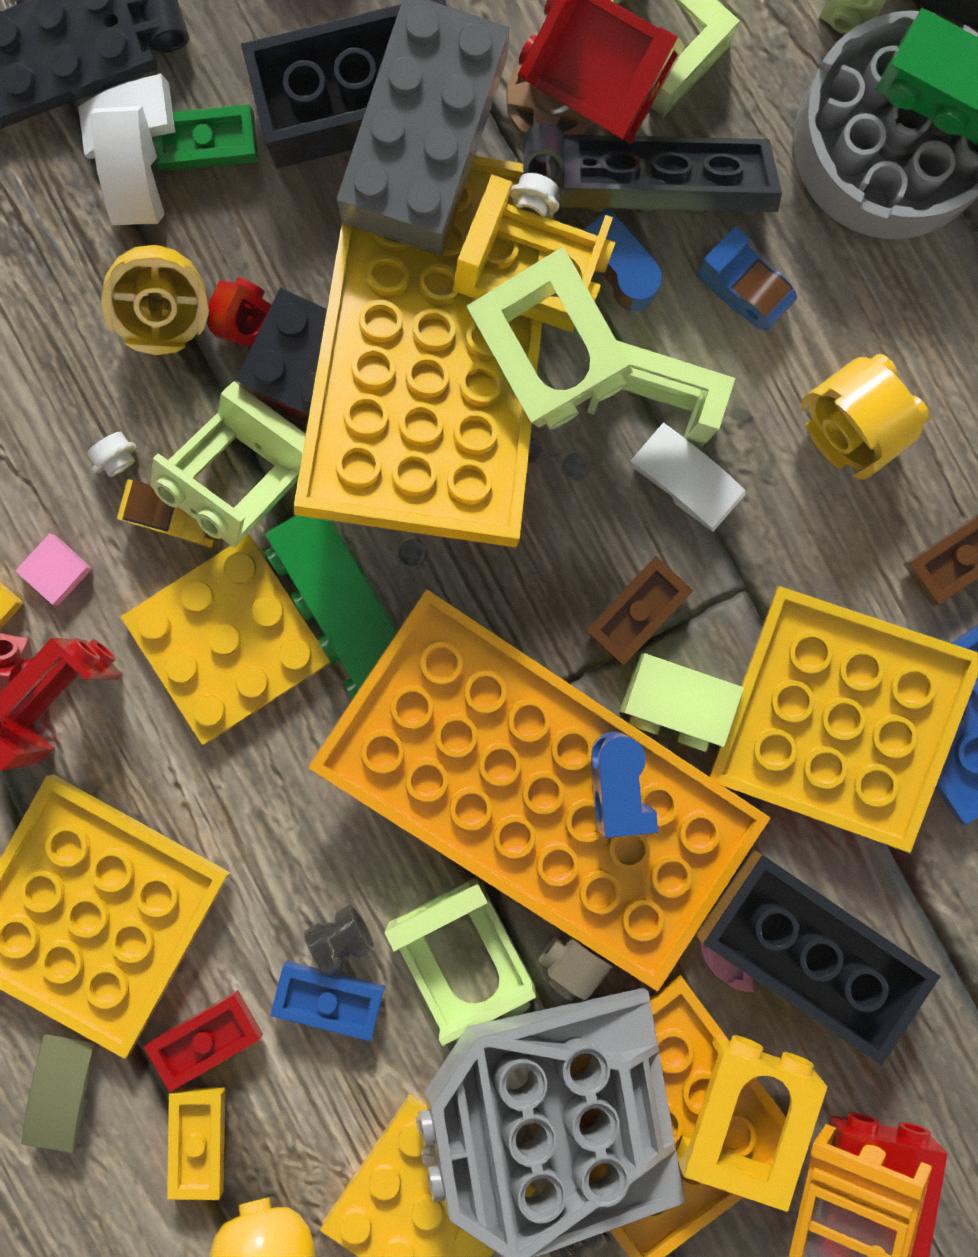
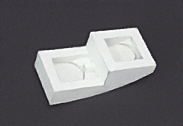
(149, 92)
(123, 165)
(688, 476)

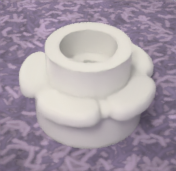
(536, 194)
(112, 454)

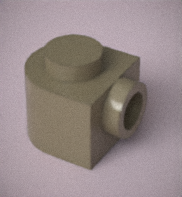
(573, 967)

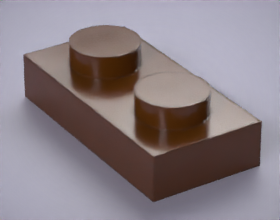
(947, 564)
(639, 611)

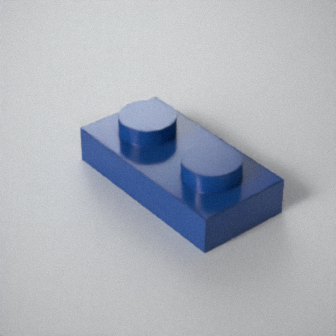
(327, 1002)

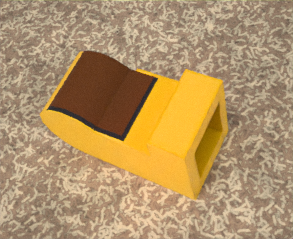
(145, 509)

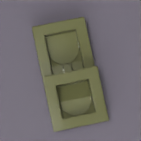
(58, 1093)

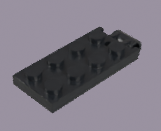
(71, 50)
(655, 171)

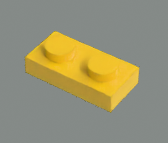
(196, 1143)

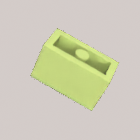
(680, 700)

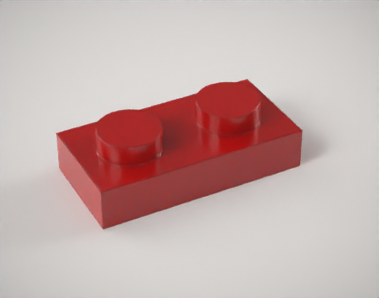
(203, 1041)

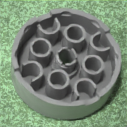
(870, 160)

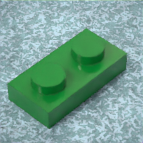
(208, 139)

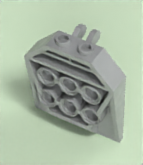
(476, 1119)

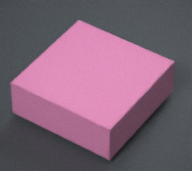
(53, 569)

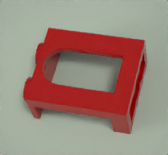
(73, 657)

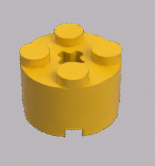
(864, 415)

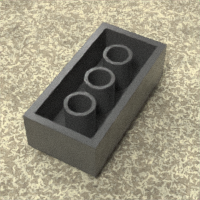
(423, 124)

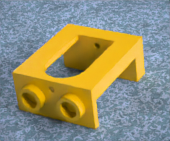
(498, 218)
(703, 1156)

